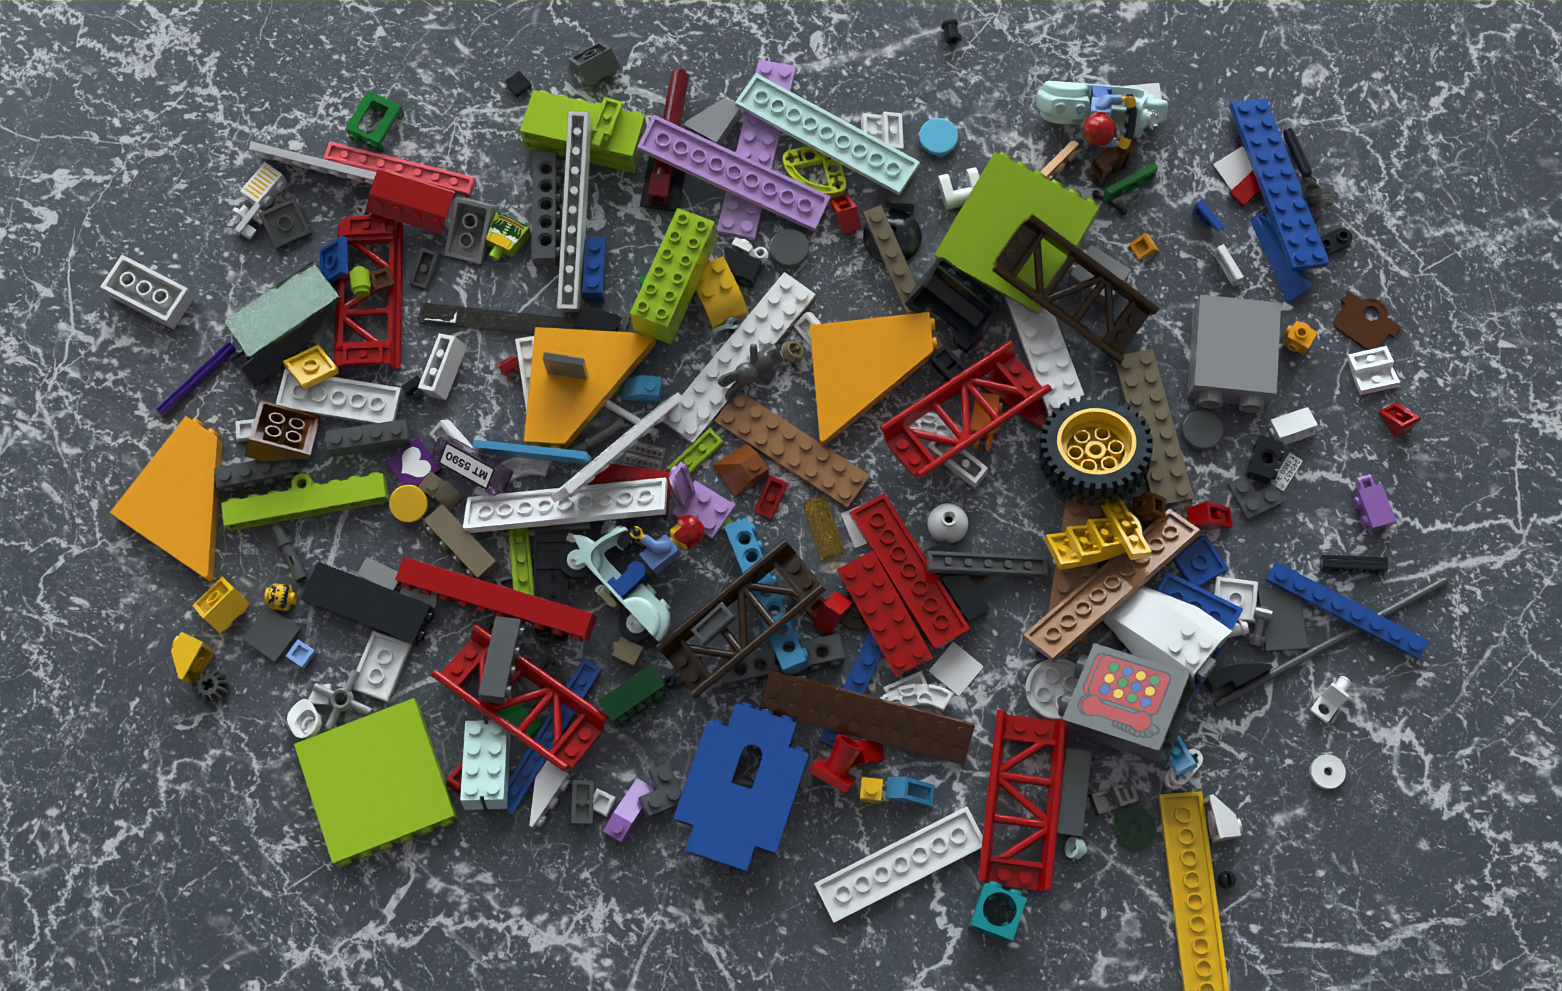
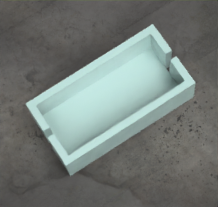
(485, 766)

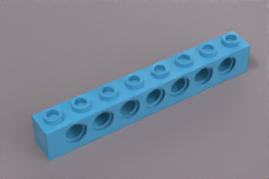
(789, 661)

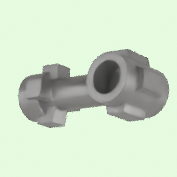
(1261, 614)

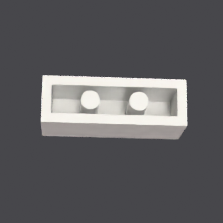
(442, 366)
(962, 464)

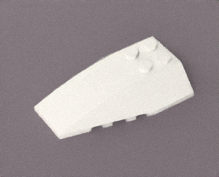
(1166, 630)

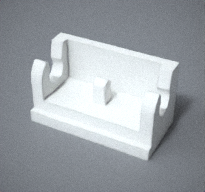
(1293, 426)

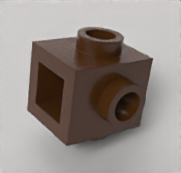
(1148, 507)

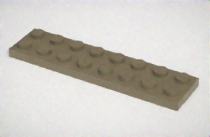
(1144, 390)

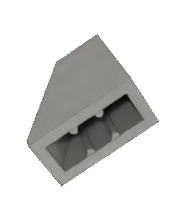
(715, 121)

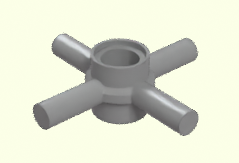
(350, 703)

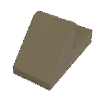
(440, 491)

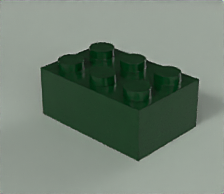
(633, 697)

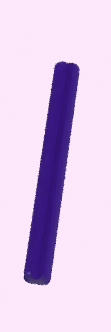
(195, 379)

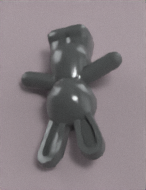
(747, 372)

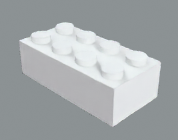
(147, 292)

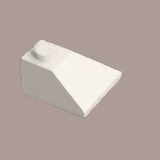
(1221, 820)

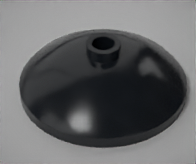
(907, 234)

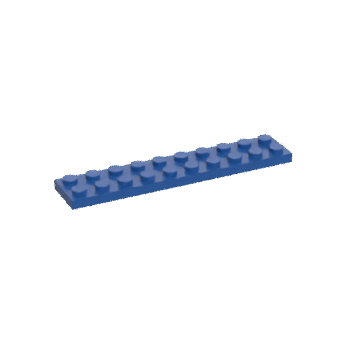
(1279, 185)

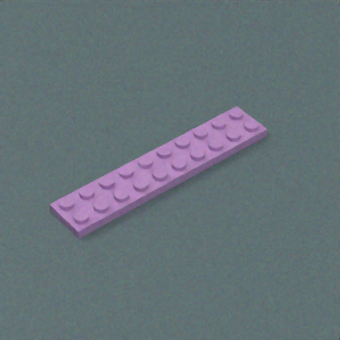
(759, 143)
(733, 173)

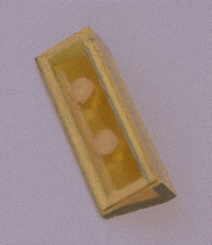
(823, 527)

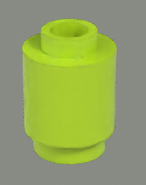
(360, 281)

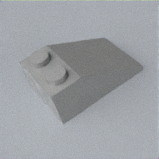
(469, 229)

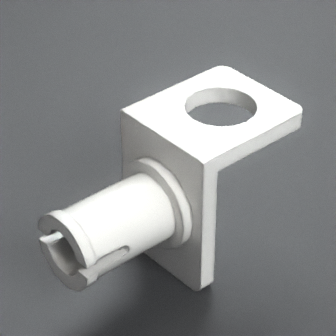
(1333, 698)

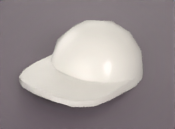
(304, 720)

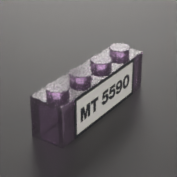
(471, 465)

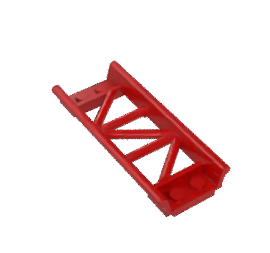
(361, 231)
(905, 441)
(567, 749)
(1002, 868)

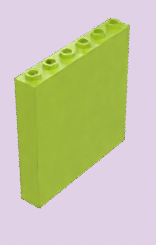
(994, 210)
(375, 782)

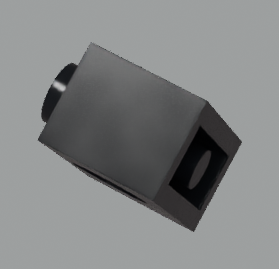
(1268, 448)

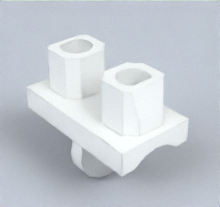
(243, 227)

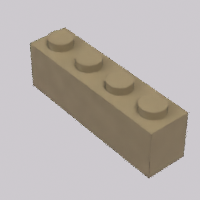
(461, 543)

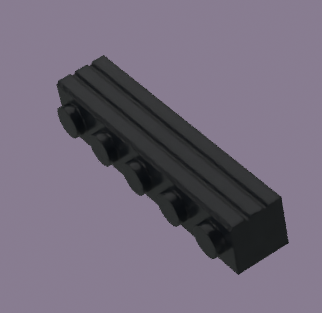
(1354, 564)

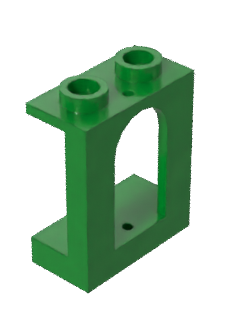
(374, 140)

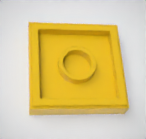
(310, 367)

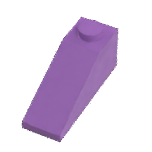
(627, 812)

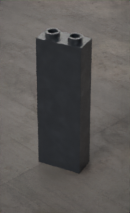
(368, 604)

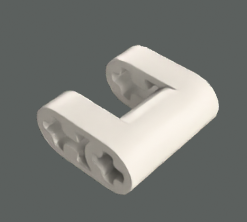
(956, 198)
(1198, 758)

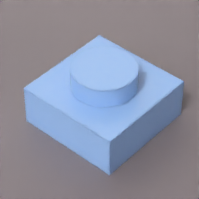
(301, 653)

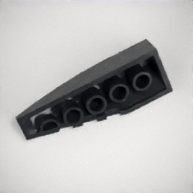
(272, 358)

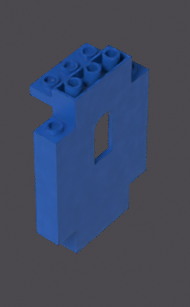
(732, 818)

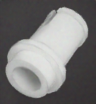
(1240, 628)

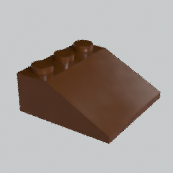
(281, 433)

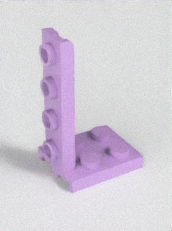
(699, 501)

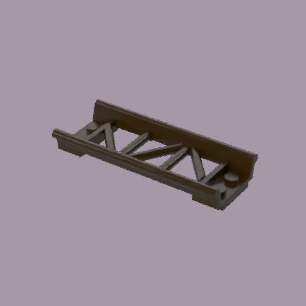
(1027, 240)
(684, 655)

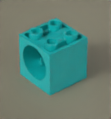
(979, 920)

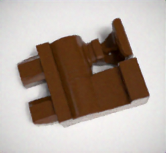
(1111, 162)

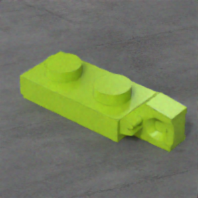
(605, 122)

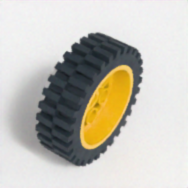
(1088, 422)

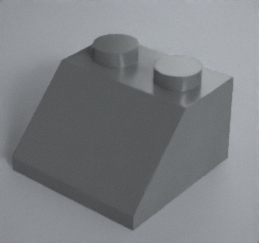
(595, 63)

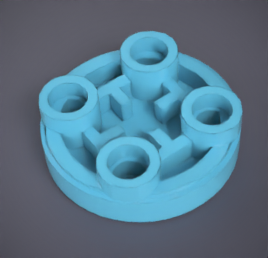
(938, 137)

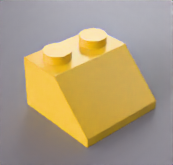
(221, 605)
(190, 657)

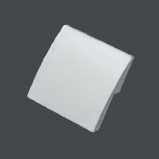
(884, 127)
(1373, 370)

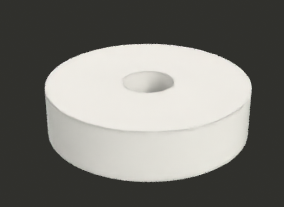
(1320, 778)

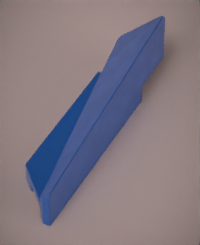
(1292, 283)

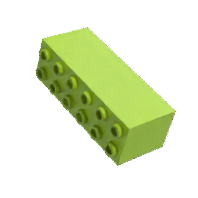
(547, 125)
(674, 276)

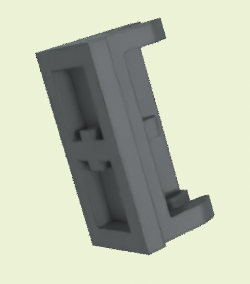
(581, 802)

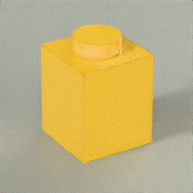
(871, 790)

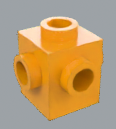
(1299, 337)

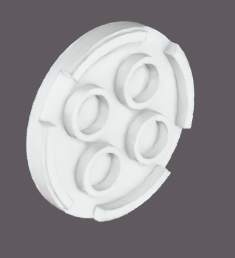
(1047, 686)

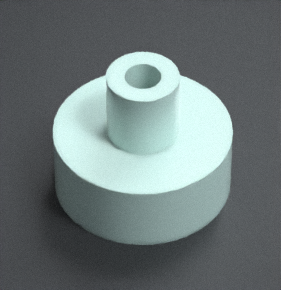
(1075, 848)

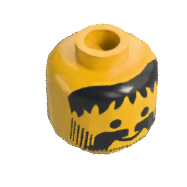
(280, 597)

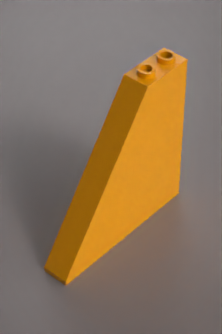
(863, 362)
(565, 405)
(178, 498)

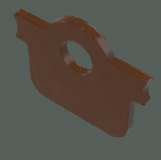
(1362, 331)

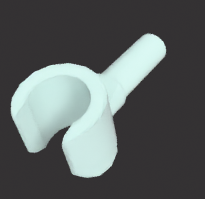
(728, 325)

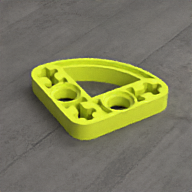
(820, 158)

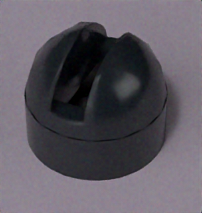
(1222, 879)

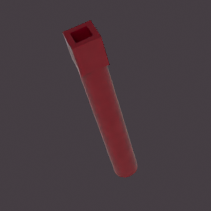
(660, 179)

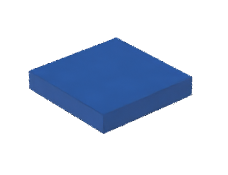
(334, 260)
(1200, 562)

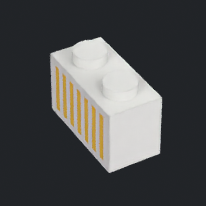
(264, 186)

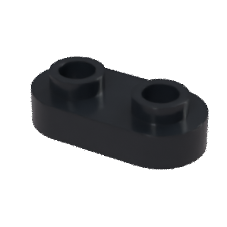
(1335, 242)

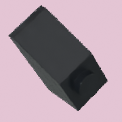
(743, 267)

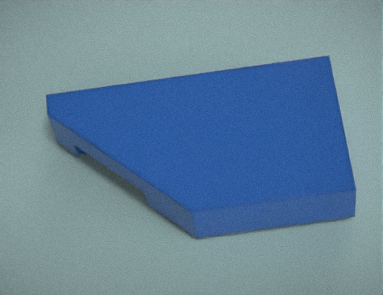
(1206, 216)

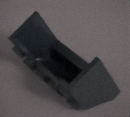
(956, 301)

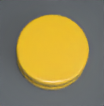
(408, 503)

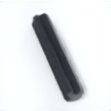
(1297, 152)

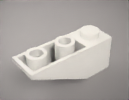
(547, 787)

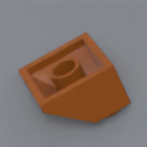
(742, 469)

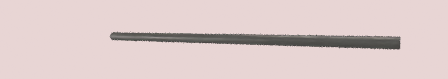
(1325, 645)

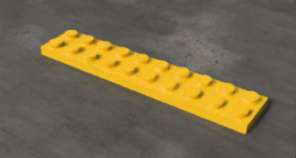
(1193, 892)

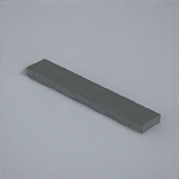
(986, 564)

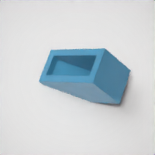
(643, 389)
(909, 791)

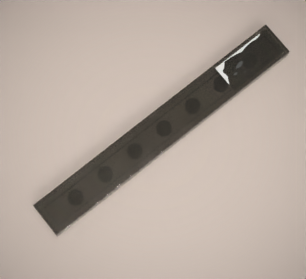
(490, 319)

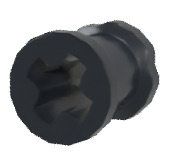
(951, 31)

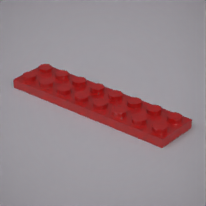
(908, 573)

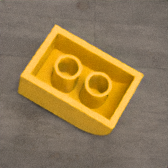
(720, 294)

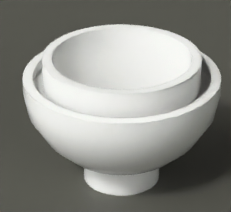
(951, 531)

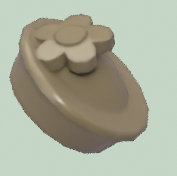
(792, 351)

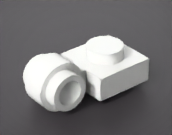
(745, 247)

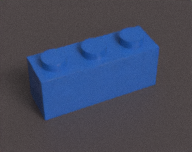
(594, 269)

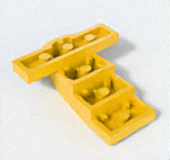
(1099, 539)

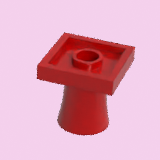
(836, 768)

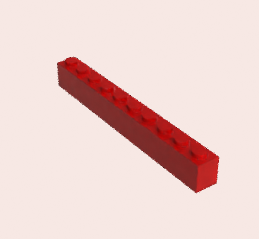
(496, 598)

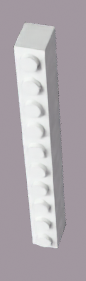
(574, 211)

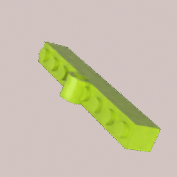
(306, 501)

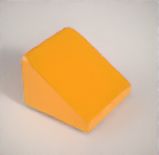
(1143, 246)

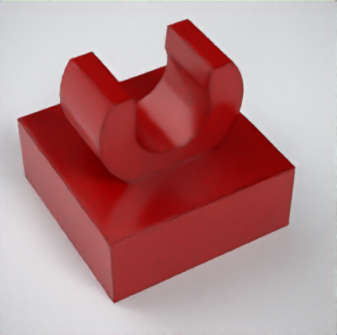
(508, 364)

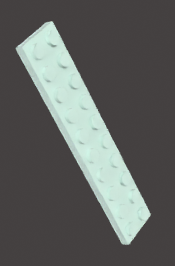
(827, 134)

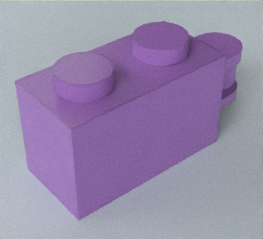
(1372, 504)

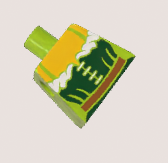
(506, 236)

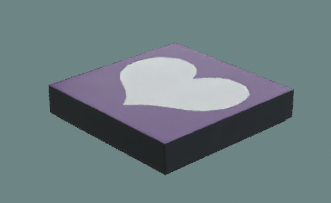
(413, 464)

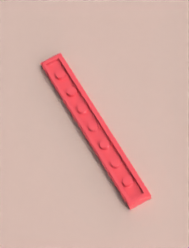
(372, 161)

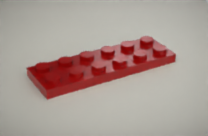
(884, 614)

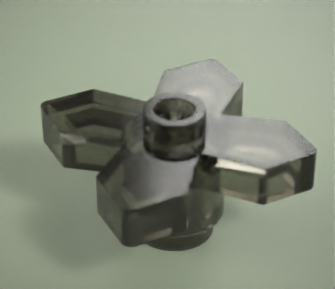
(1316, 196)

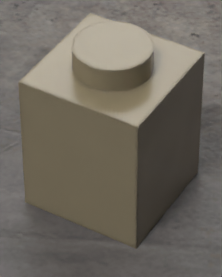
(627, 652)

